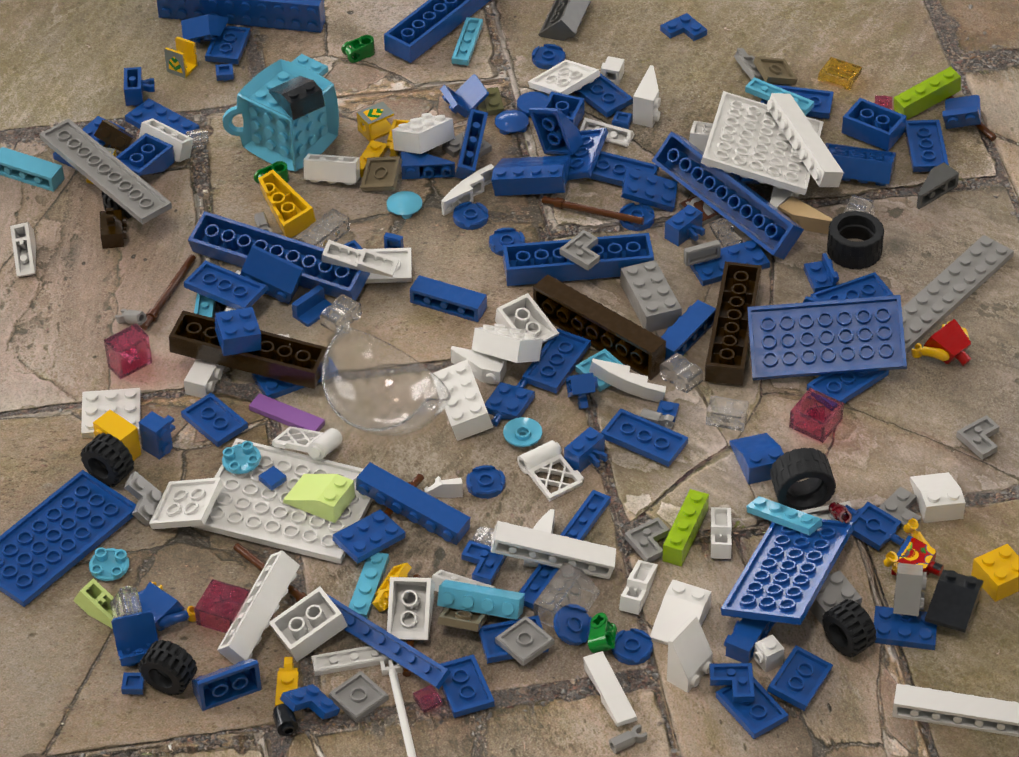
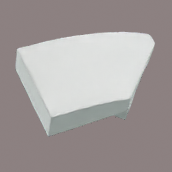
(445, 488)

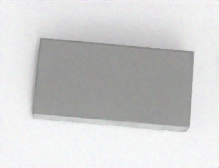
(702, 252)

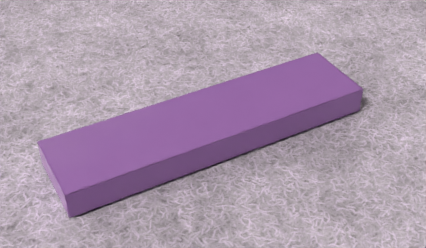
(285, 413)

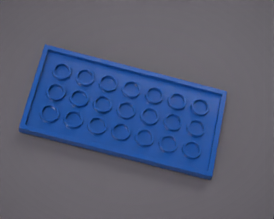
(827, 337)
(59, 535)
(786, 573)

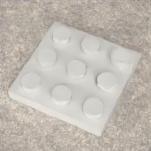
(564, 78)
(121, 401)
(186, 503)

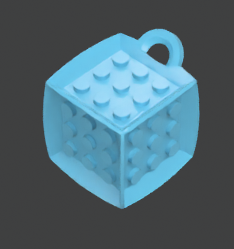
(268, 127)

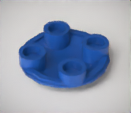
(511, 122)

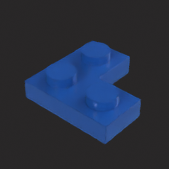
(684, 24)
(487, 562)
(735, 674)
(311, 698)

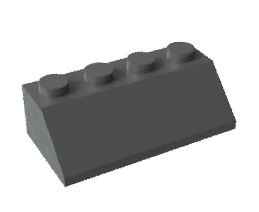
(564, 19)

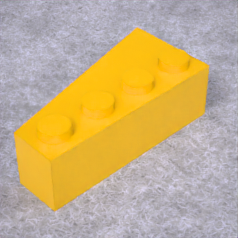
(287, 206)

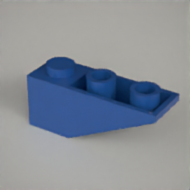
(425, 166)

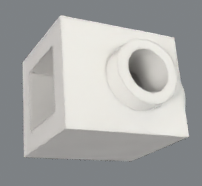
(613, 69)
(768, 653)

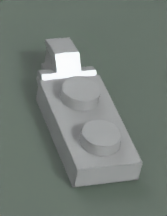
(747, 64)

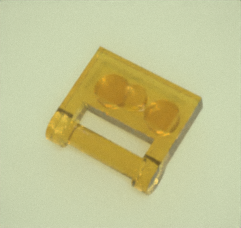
(840, 69)

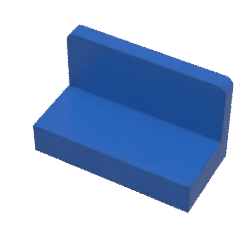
(310, 306)

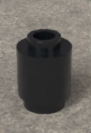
(284, 720)

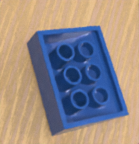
(863, 163)
(531, 175)

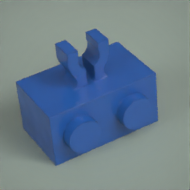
(135, 85)
(684, 225)
(581, 386)
(156, 434)
(586, 450)

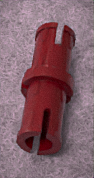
(839, 513)

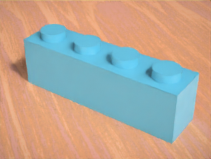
(30, 169)
(481, 599)

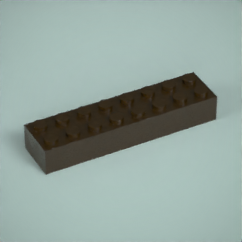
(604, 327)
(730, 329)
(278, 359)

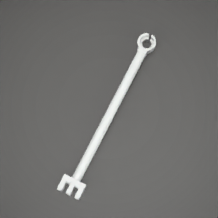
(392, 671)

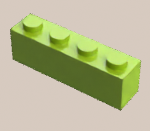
(928, 93)
(685, 527)

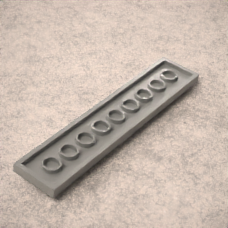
(106, 171)
(952, 288)

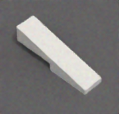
(360, 260)
(609, 688)

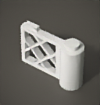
(317, 443)
(546, 456)

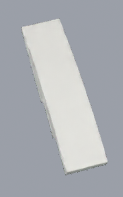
(467, 189)
(620, 377)

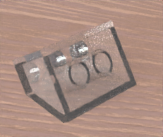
(567, 587)

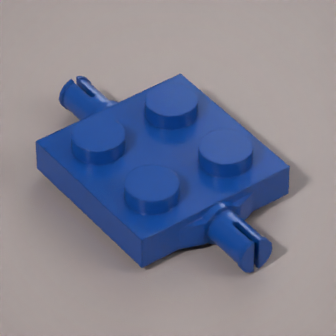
(509, 401)
(875, 526)

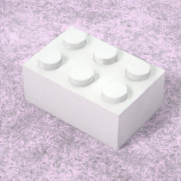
(423, 133)
(507, 343)
(308, 624)

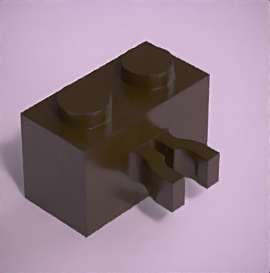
(114, 136)
(112, 228)

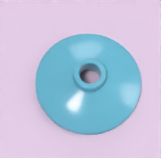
(522, 432)

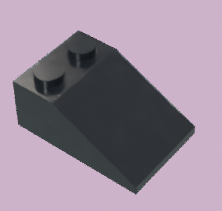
(298, 96)
(954, 600)

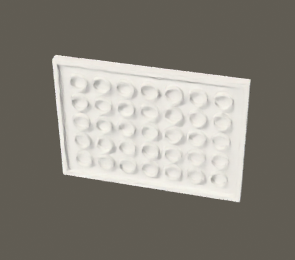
(752, 145)
(258, 515)

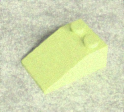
(322, 495)

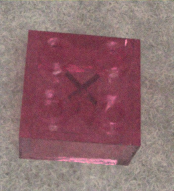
(128, 351)
(816, 415)
(220, 605)

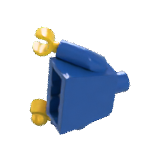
(164, 607)

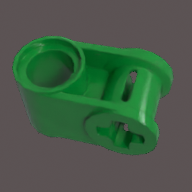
(360, 48)
(279, 167)
(601, 634)

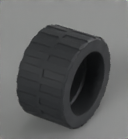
(855, 226)
(799, 465)

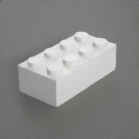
(466, 406)

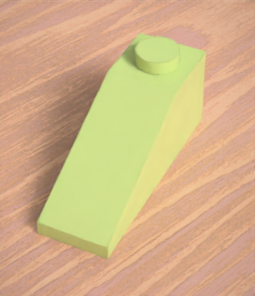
(95, 602)

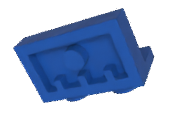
(821, 274)

